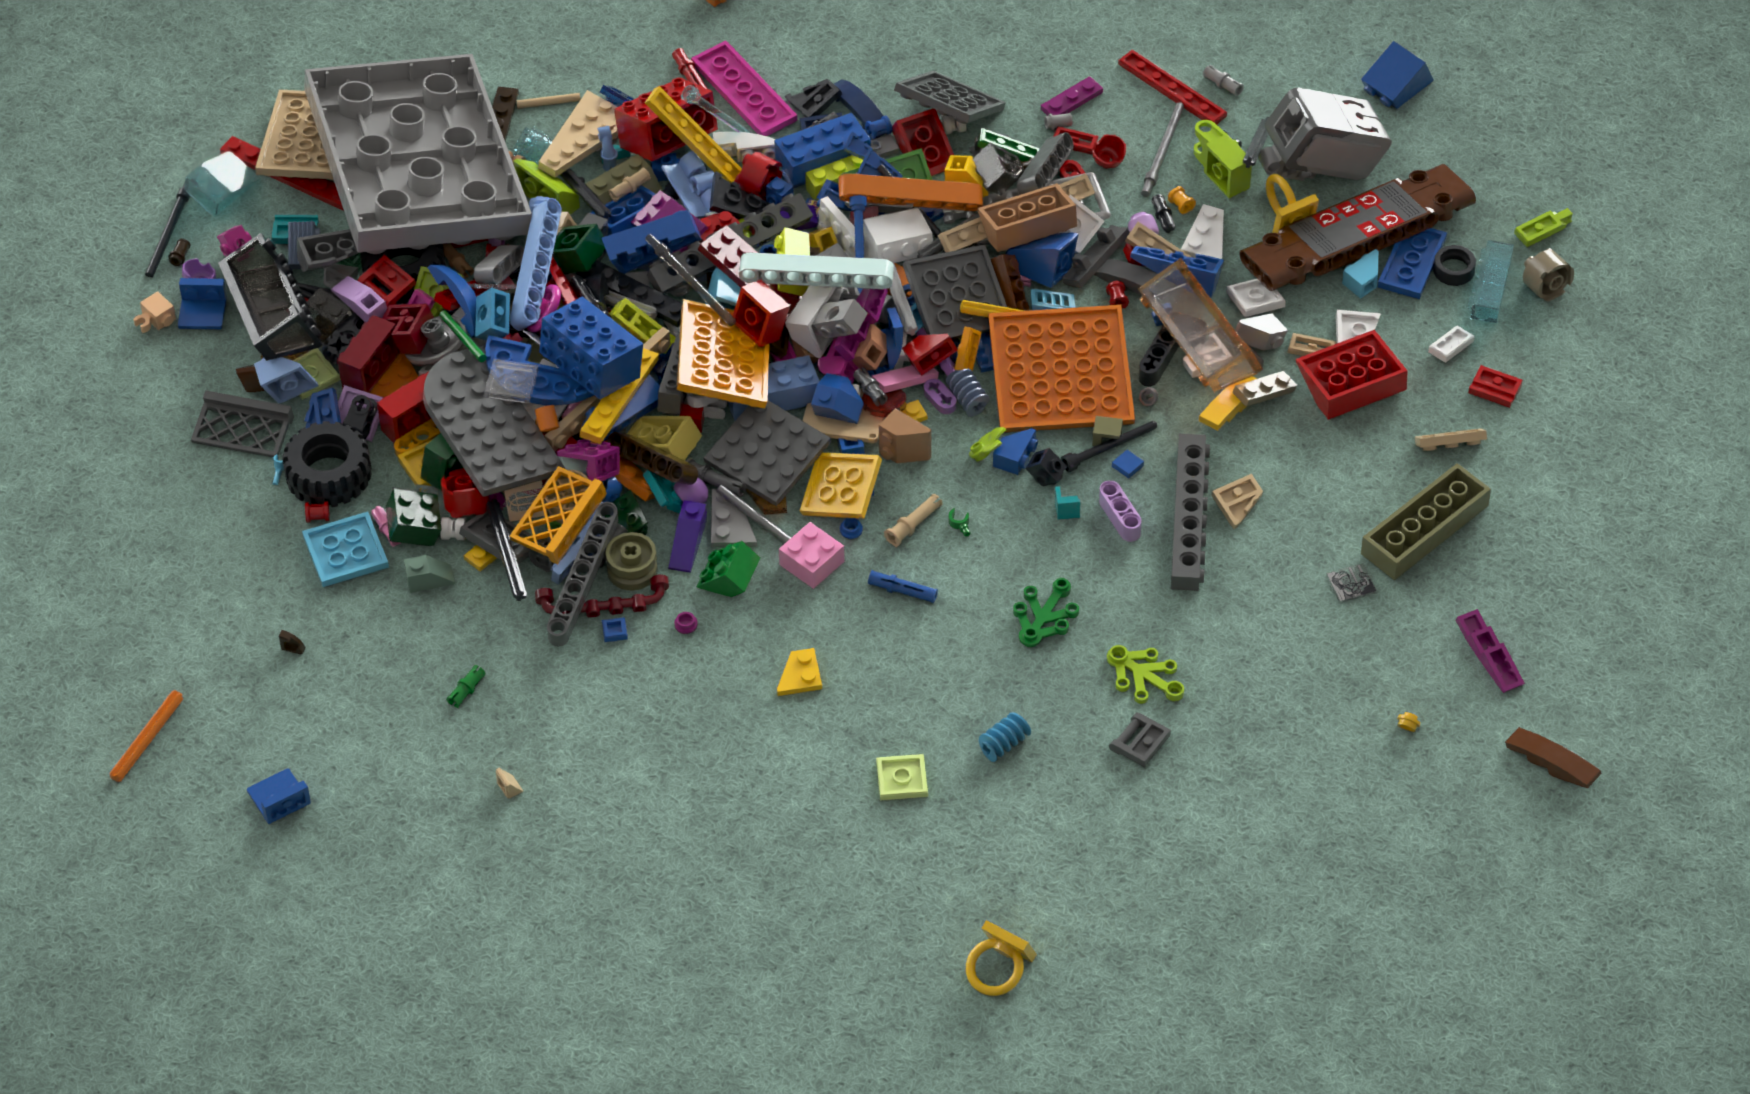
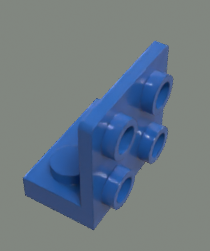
(202, 303)
(279, 795)

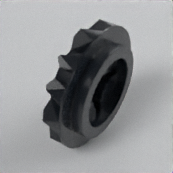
(329, 349)

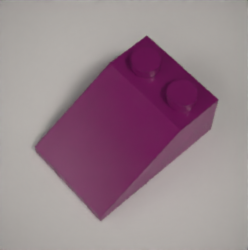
(662, 206)

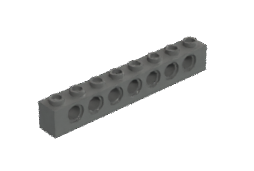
(793, 205)
(1188, 512)

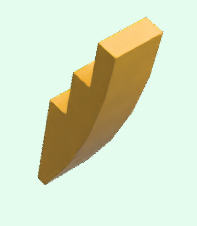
(1223, 407)

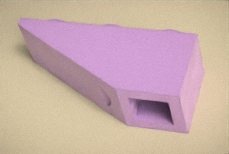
(360, 298)

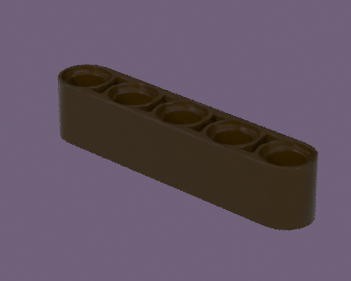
(653, 458)

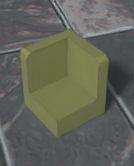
(1107, 428)

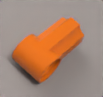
(546, 419)

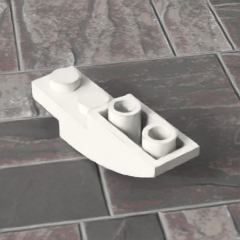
(744, 143)

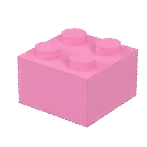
(811, 555)

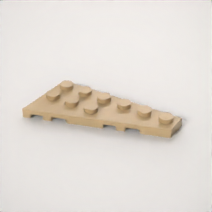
(579, 134)

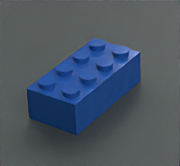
(816, 146)

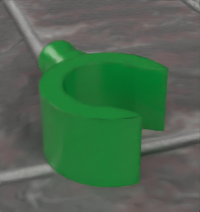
(962, 525)

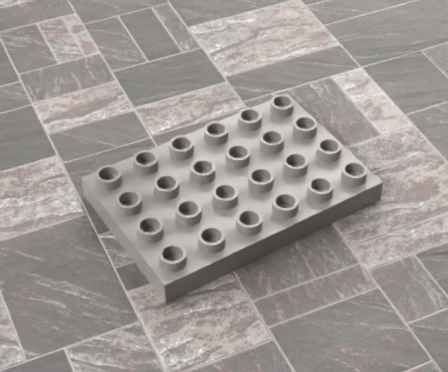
(416, 153)

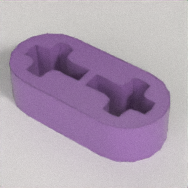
(943, 393)

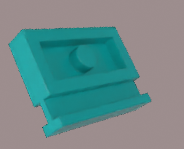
(280, 226)
(664, 491)

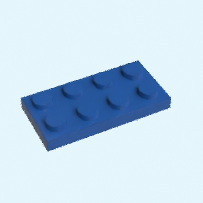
(1412, 263)

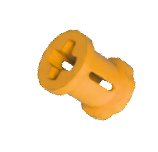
(1181, 200)

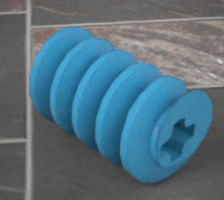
(1002, 735)

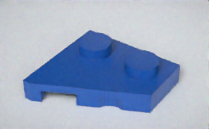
(323, 408)

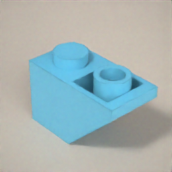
(1362, 275)

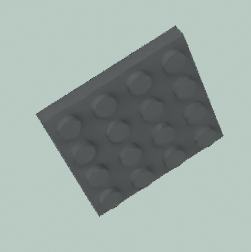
(949, 97)
(946, 280)
(767, 451)

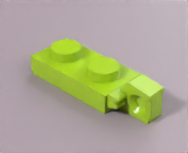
(1543, 226)

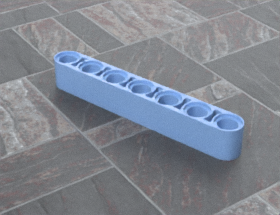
(535, 264)

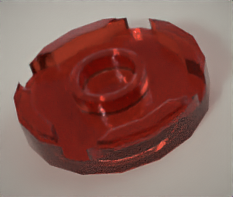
(896, 399)

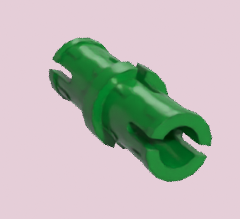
(466, 686)

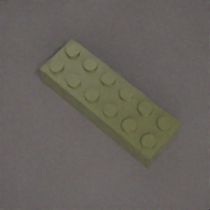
(1425, 521)

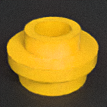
(1408, 721)

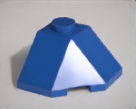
(837, 399)

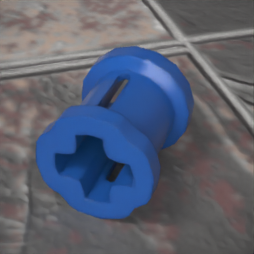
(878, 127)

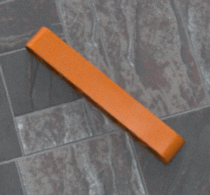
(912, 191)

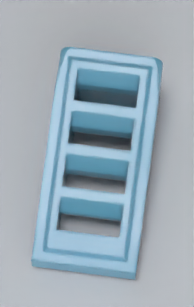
(1039, 299)

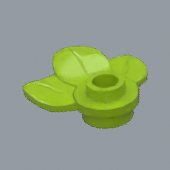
(986, 444)

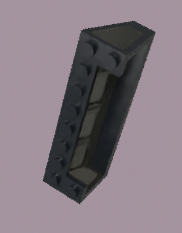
(270, 300)

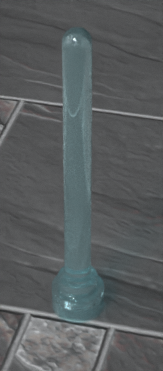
(692, 96)

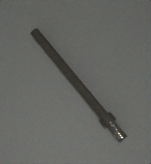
(663, 252)

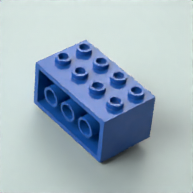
(591, 347)

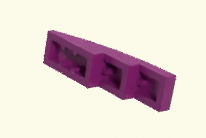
(872, 302)
(1489, 651)

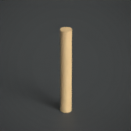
(550, 100)

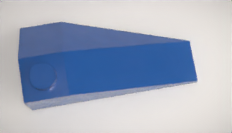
(1203, 267)

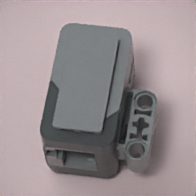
(1323, 136)

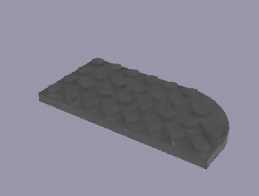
(488, 435)

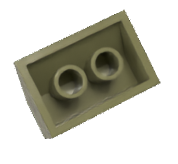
(614, 176)

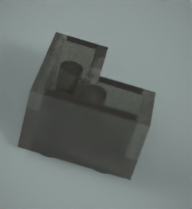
(997, 168)

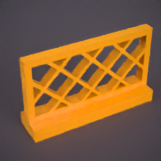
(575, 518)

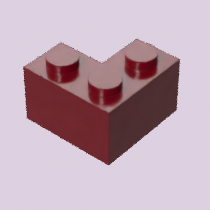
(408, 323)

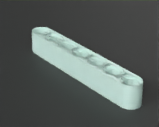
(816, 270)

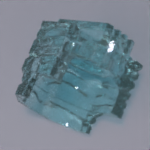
(532, 144)

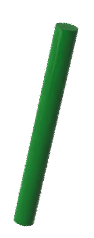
(461, 334)

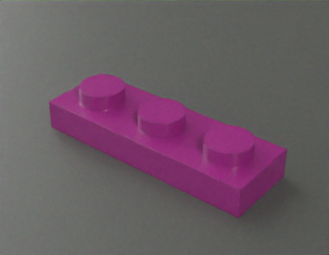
(1072, 97)

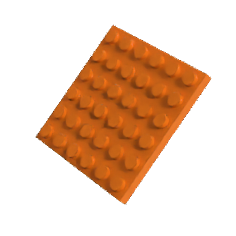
(1060, 367)

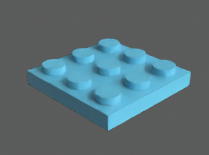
(345, 549)

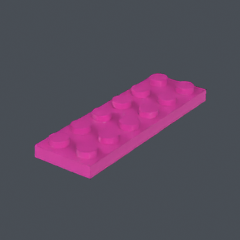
(744, 89)

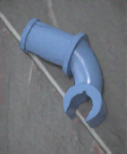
(608, 151)

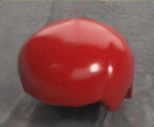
(1109, 147)

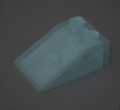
(219, 182)

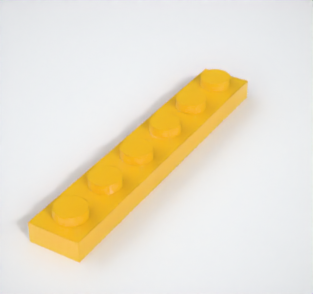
(692, 134)
(613, 405)

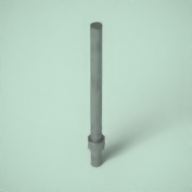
(1152, 176)

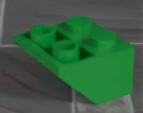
(729, 570)

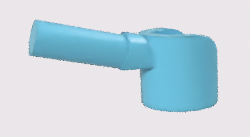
(279, 468)

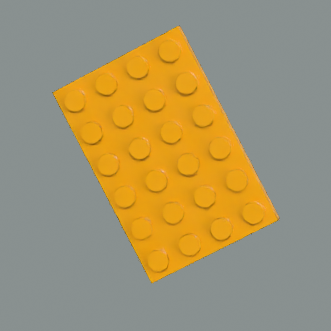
(720, 358)

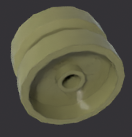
(631, 561)

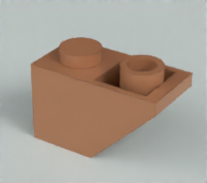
(871, 350)

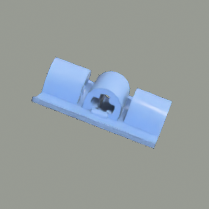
(691, 183)

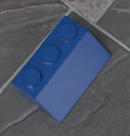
(626, 209)

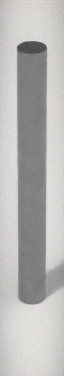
(753, 514)

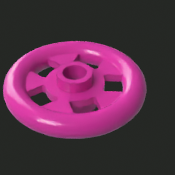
(547, 306)

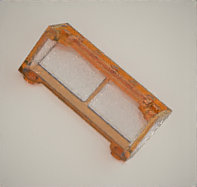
(1199, 327)

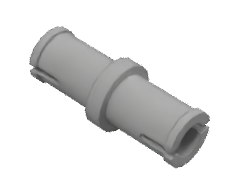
(1223, 80)

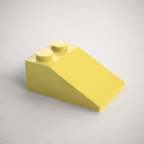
(670, 433)

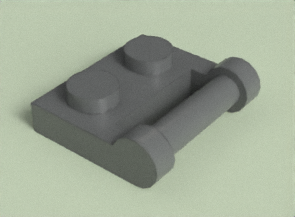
(1146, 742)

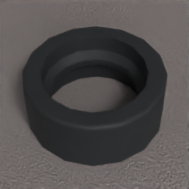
(1450, 277)

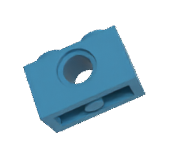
(492, 314)

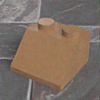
(904, 439)

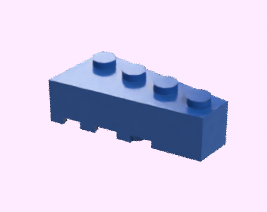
(630, 249)

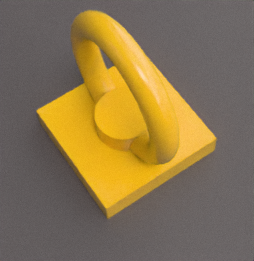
(1294, 210)
(1005, 944)

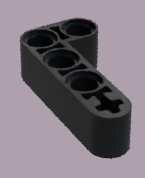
(1157, 358)

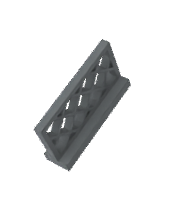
(250, 409)

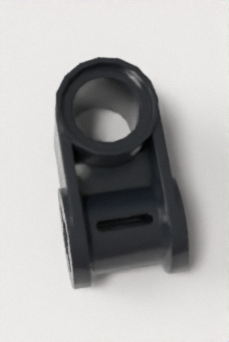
(361, 418)

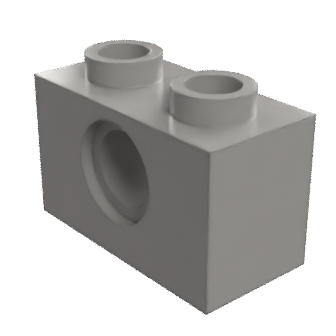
(840, 318)

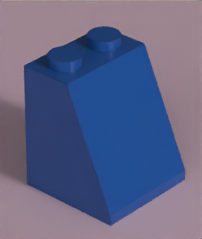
(1396, 76)
(1046, 258)

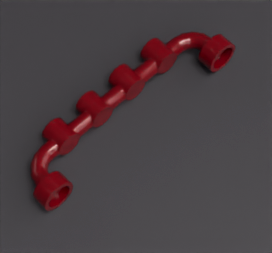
(615, 605)

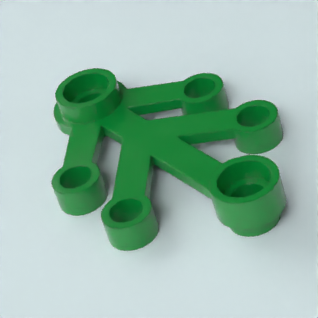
(1045, 614)

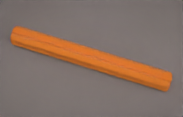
(146, 736)

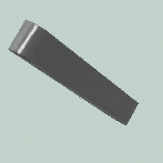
(578, 582)

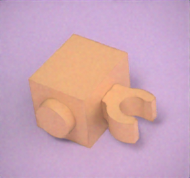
(155, 311)

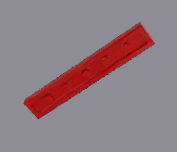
(1171, 87)

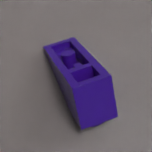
(688, 536)

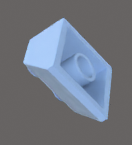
(284, 378)

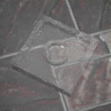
(511, 381)

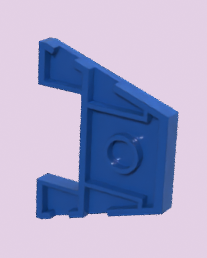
(870, 163)

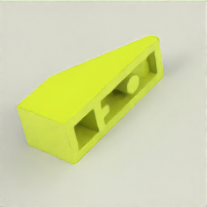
(636, 321)

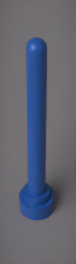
(858, 205)

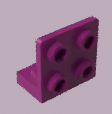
(602, 458)

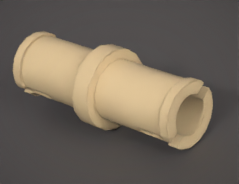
(629, 184)

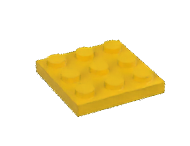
(841, 485)

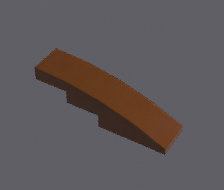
(1557, 759)

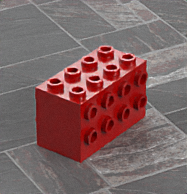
(646, 134)

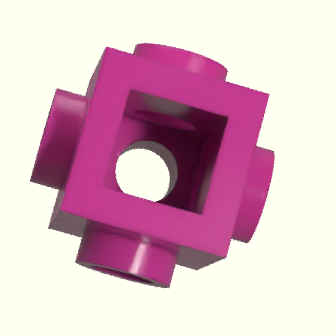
(233, 239)

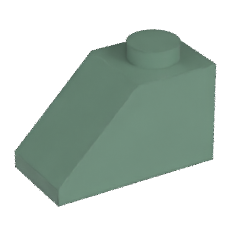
(427, 573)

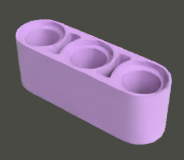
(1120, 511)

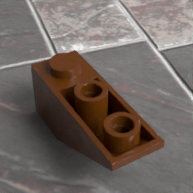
(1010, 282)

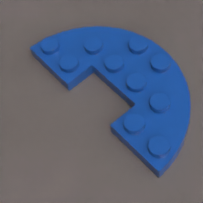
(551, 384)

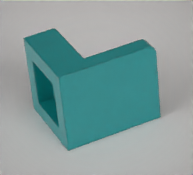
(1066, 507)

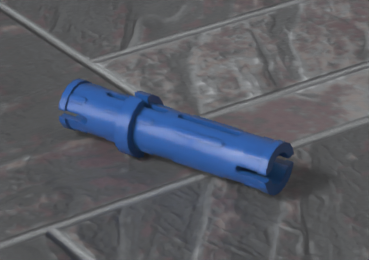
(902, 586)

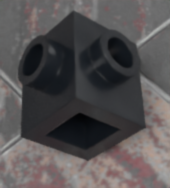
(1046, 467)

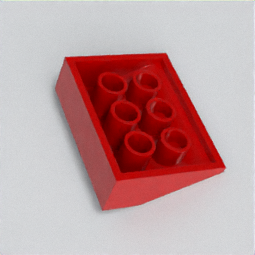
(1352, 374)

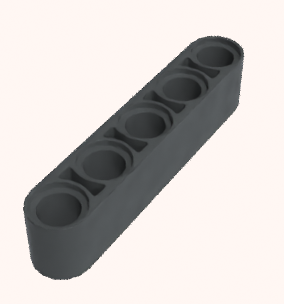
(1045, 163)

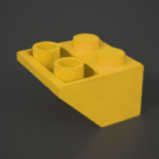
(963, 170)

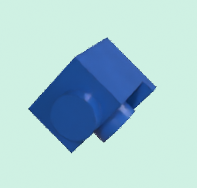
(656, 165)
(777, 190)

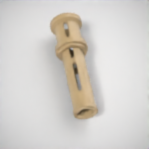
(906, 525)

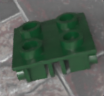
(630, 513)

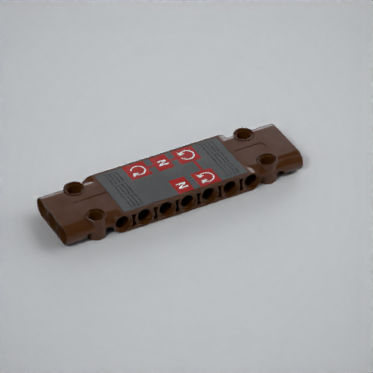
(1357, 227)

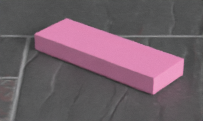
(903, 378)

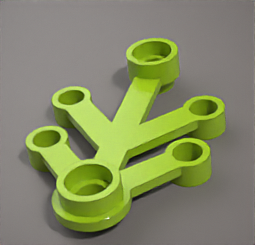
(1143, 671)

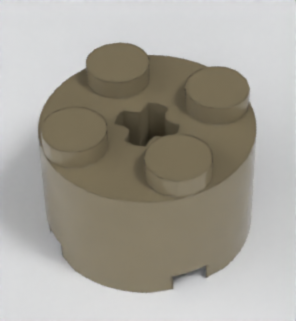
(1548, 269)

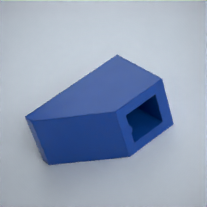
(1015, 451)

